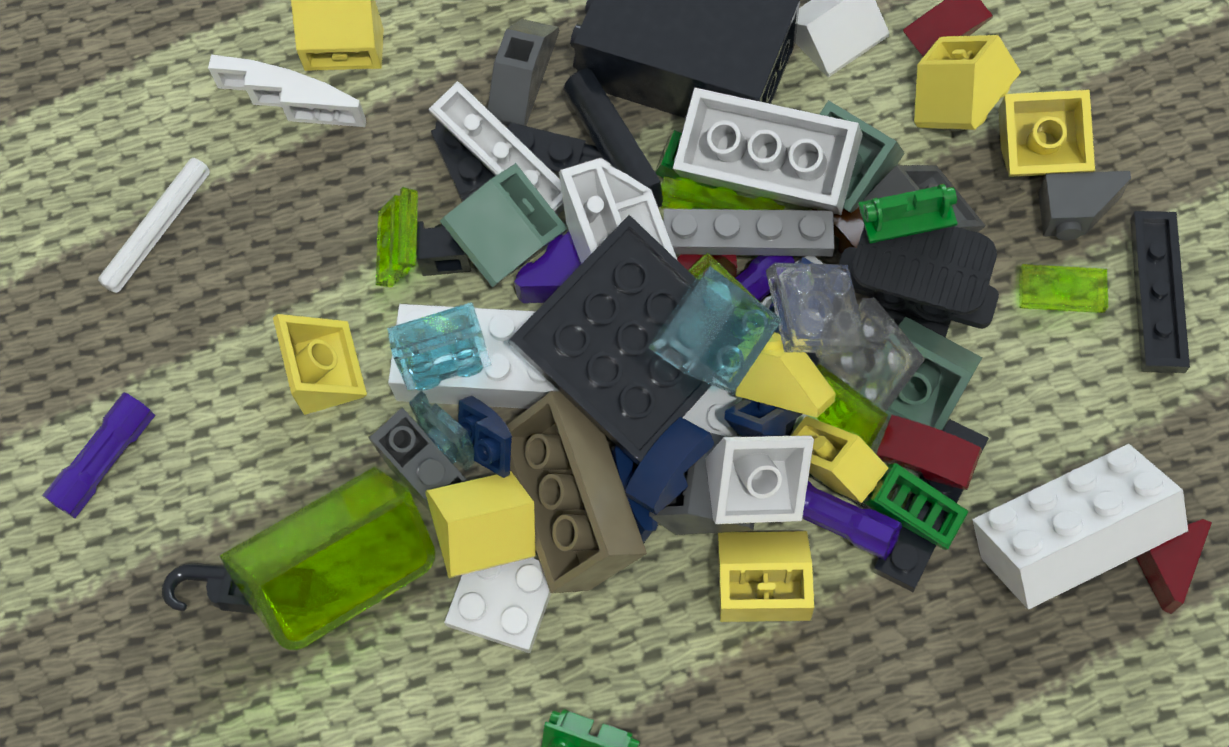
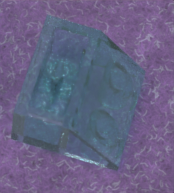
(715, 332)
(439, 347)

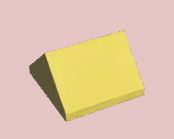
(319, 361)
(483, 523)

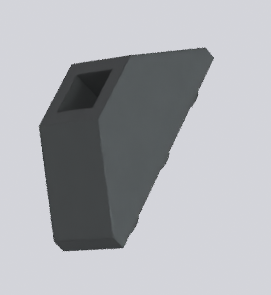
(520, 70)
(413, 456)

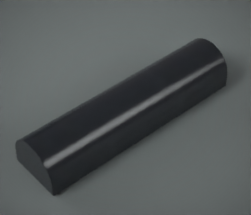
(609, 130)

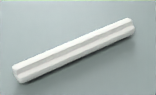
(154, 225)

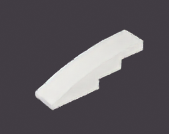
(299, 95)

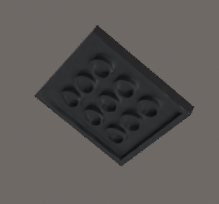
(597, 337)

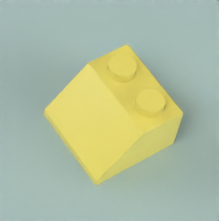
(1047, 133)

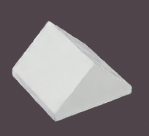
(839, 31)
(759, 478)

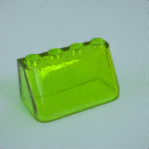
(332, 559)

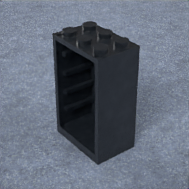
(669, 47)

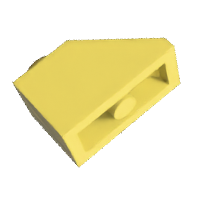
(786, 381)
(842, 459)

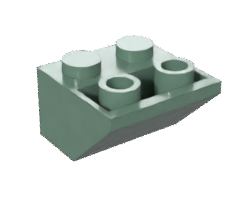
(503, 224)

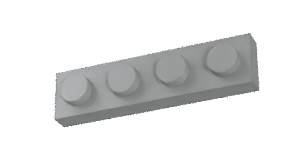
(750, 232)

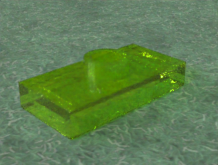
(1063, 288)
(851, 410)

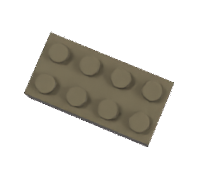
(578, 497)

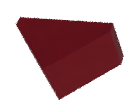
(1173, 564)

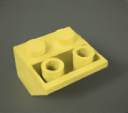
(338, 34)
(962, 81)
(765, 576)

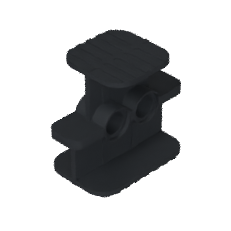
(928, 277)

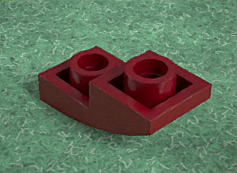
(945, 20)
(930, 451)

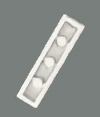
(494, 142)

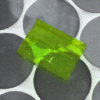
(396, 238)

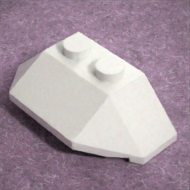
(600, 199)

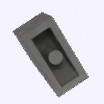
(1078, 200)

